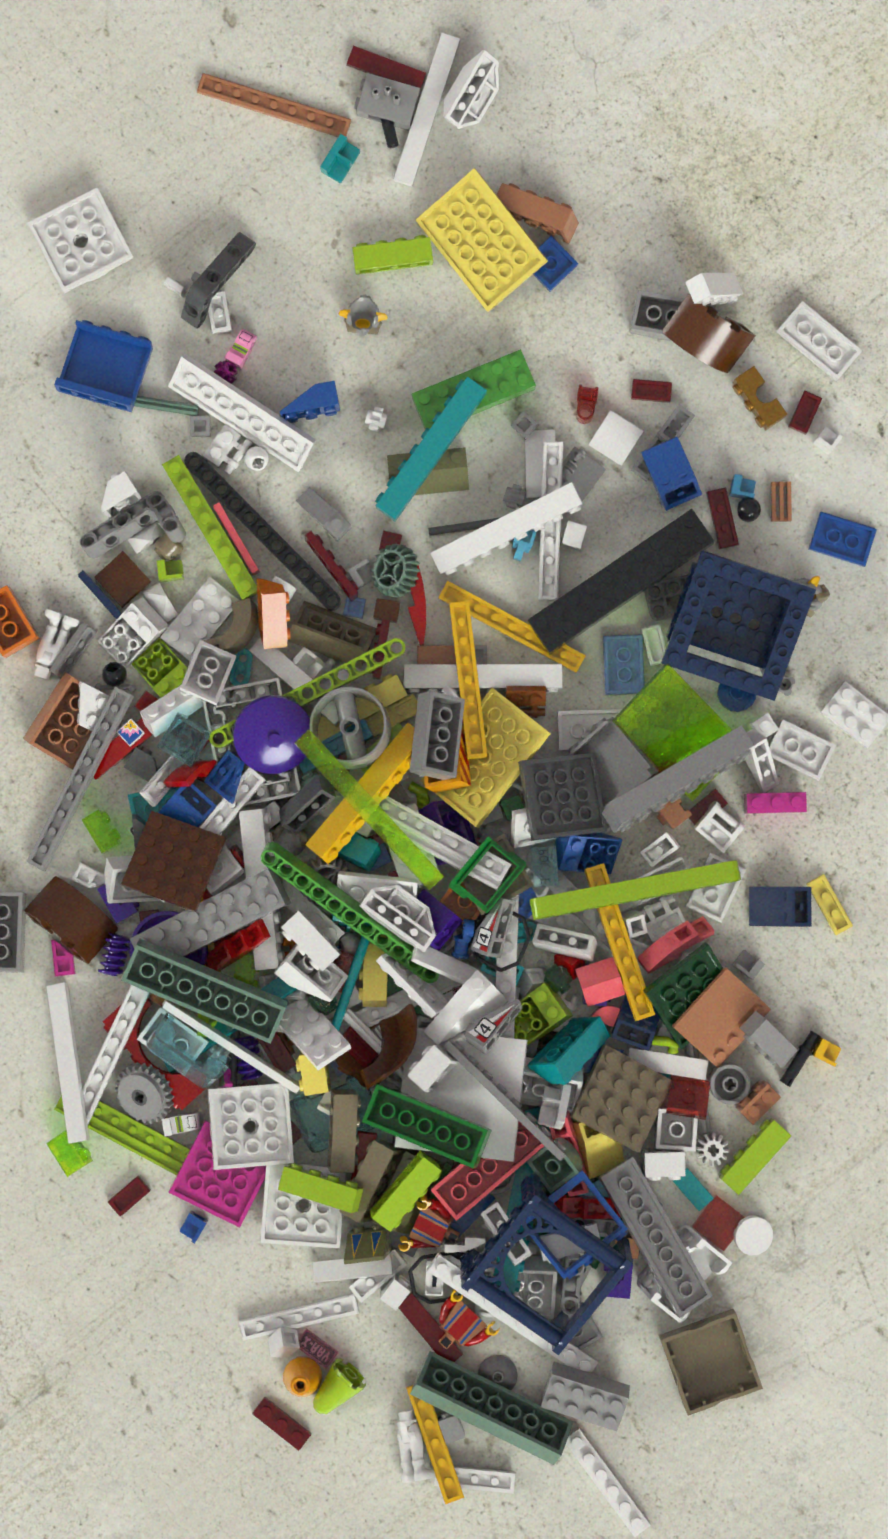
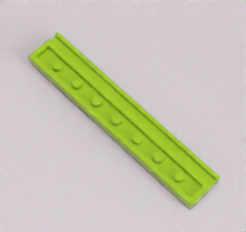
(135, 1136)

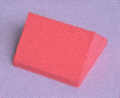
(600, 981)

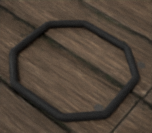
(521, 953)
(412, 1279)

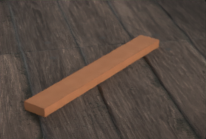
(273, 105)

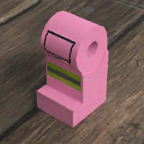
(241, 348)

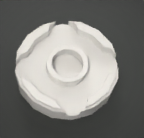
(753, 1235)

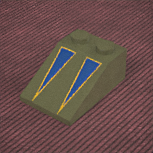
(367, 1244)

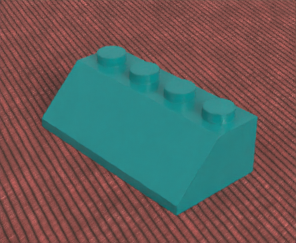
(570, 1049)

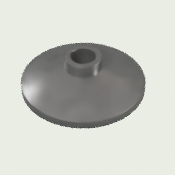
(501, 1365)

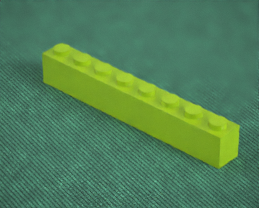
(210, 527)

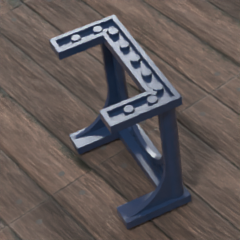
(537, 1204)

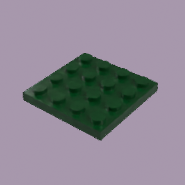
(681, 987)

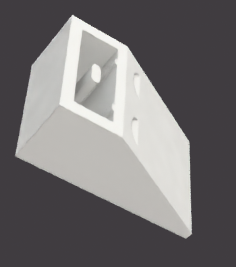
(133, 632)

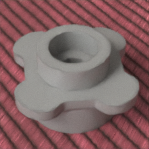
(789, 683)

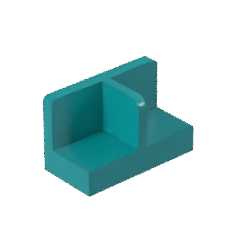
(339, 159)

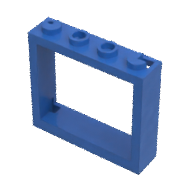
(586, 1259)

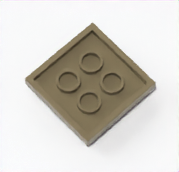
(484, 892)

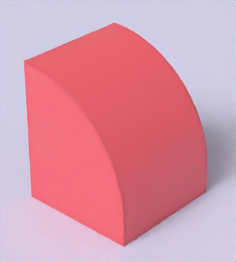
(607, 1013)

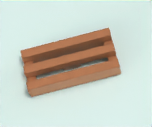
(781, 518)

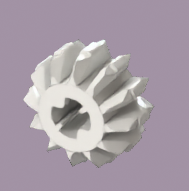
(707, 1154)

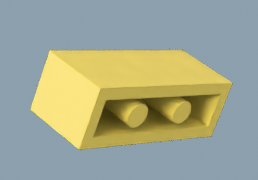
(374, 979)

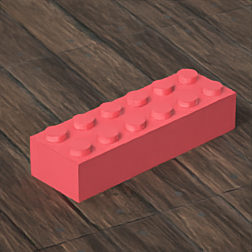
(467, 1186)

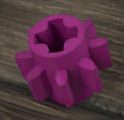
(226, 370)

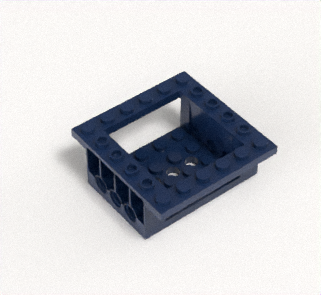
(752, 593)

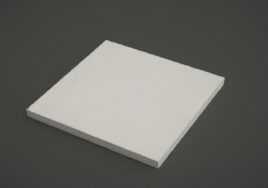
(468, 1098)

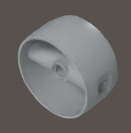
(348, 714)

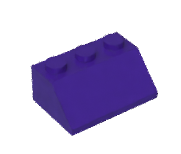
(449, 818)

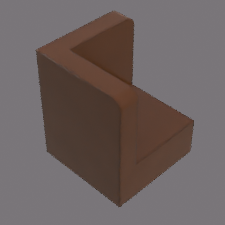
(386, 610)

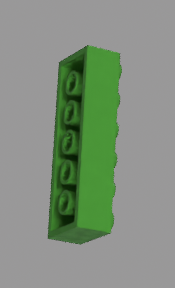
(502, 378)

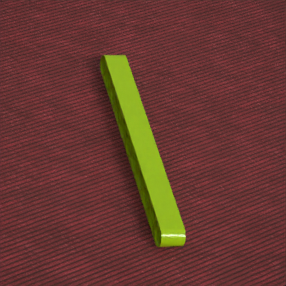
(332, 675)
(634, 889)

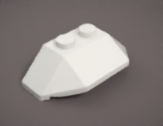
(472, 91)
(401, 915)

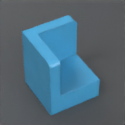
(742, 487)

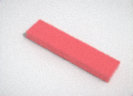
(236, 539)

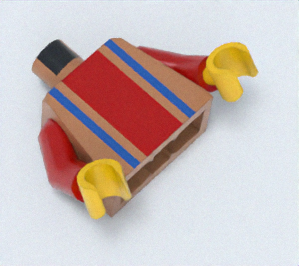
(430, 1227)
(462, 1324)

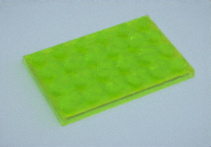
(670, 721)

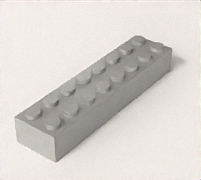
(678, 779)
(219, 915)

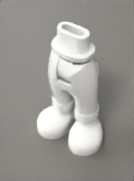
(47, 651)
(411, 1449)

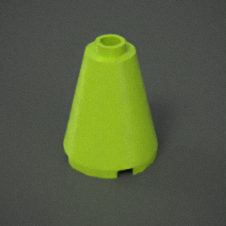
(338, 1386)

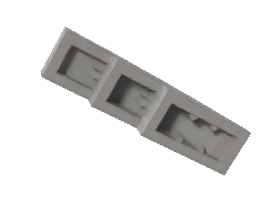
(673, 427)

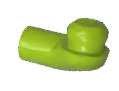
(421, 794)
(666, 1041)

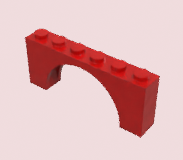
(183, 1089)

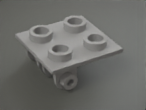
(581, 471)

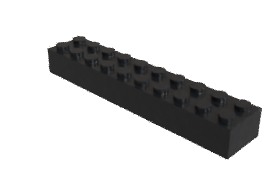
(620, 581)

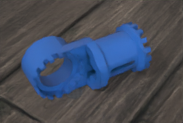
(462, 941)

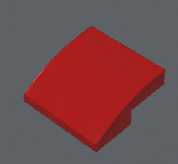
(185, 775)

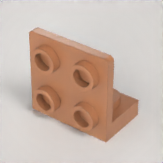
(758, 1101)

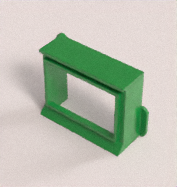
(472, 862)

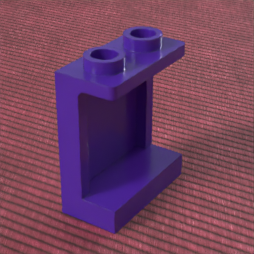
(444, 920)

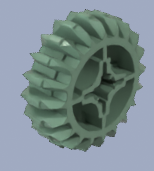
(401, 571)

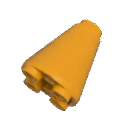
(303, 1370)

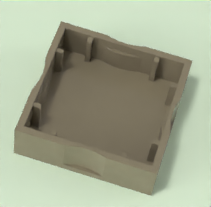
(710, 1361)

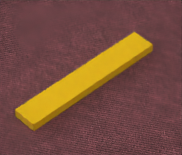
(436, 1449)

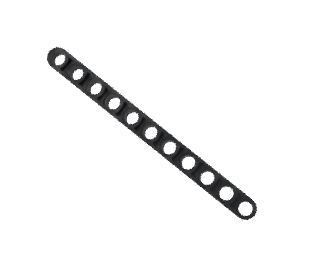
(258, 522)

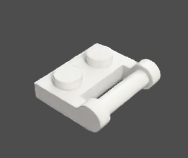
(714, 831)

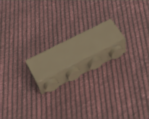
(343, 1130)

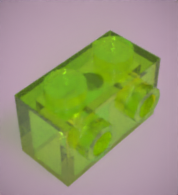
(101, 831)
(245, 970)
(69, 1155)

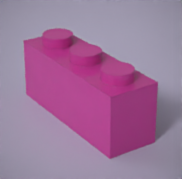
(775, 802)

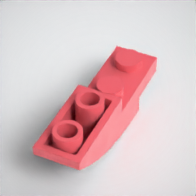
(673, 943)

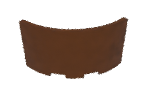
(707, 335)
(72, 917)
(397, 1043)

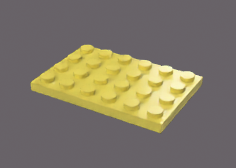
(481, 240)
(509, 739)

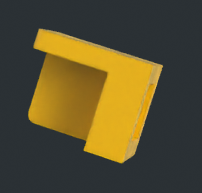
(826, 1051)

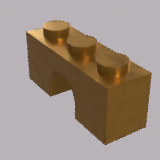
(766, 413)

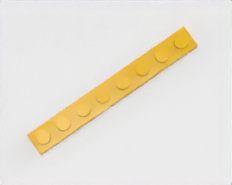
(510, 626)
(468, 679)
(621, 949)

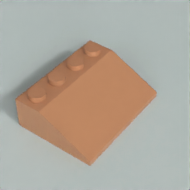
(56, 725)
(716, 1017)

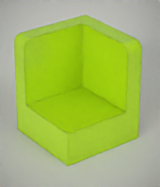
(170, 570)

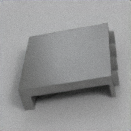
(618, 760)

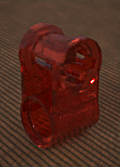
(586, 401)

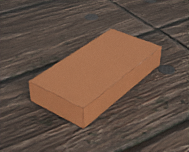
(436, 655)

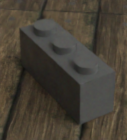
(307, 804)

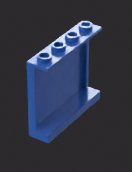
(105, 366)

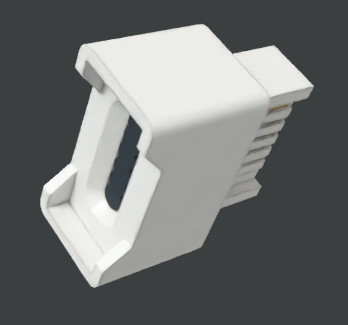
(433, 1285)

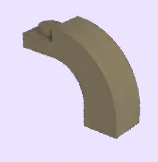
(241, 630)

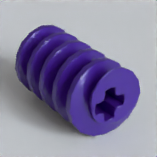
(114, 955)
(248, 1070)

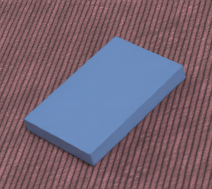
(623, 664)

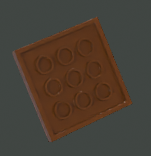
(173, 861)

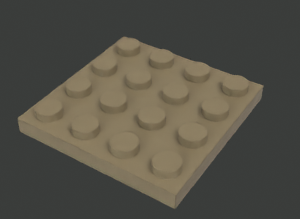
(621, 1098)

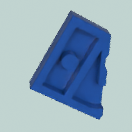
(226, 776)

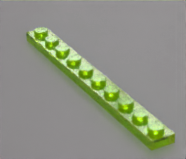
(368, 809)

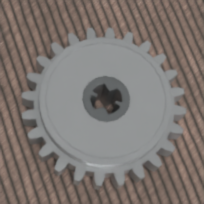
(144, 1093)

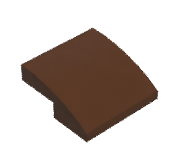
(122, 579)

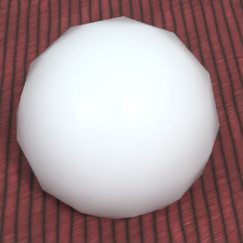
(256, 458)

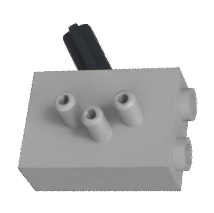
(387, 103)

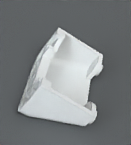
(705, 1258)

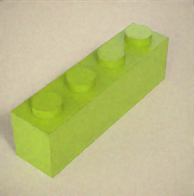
(392, 255)
(754, 1156)
(320, 1188)
(405, 1191)

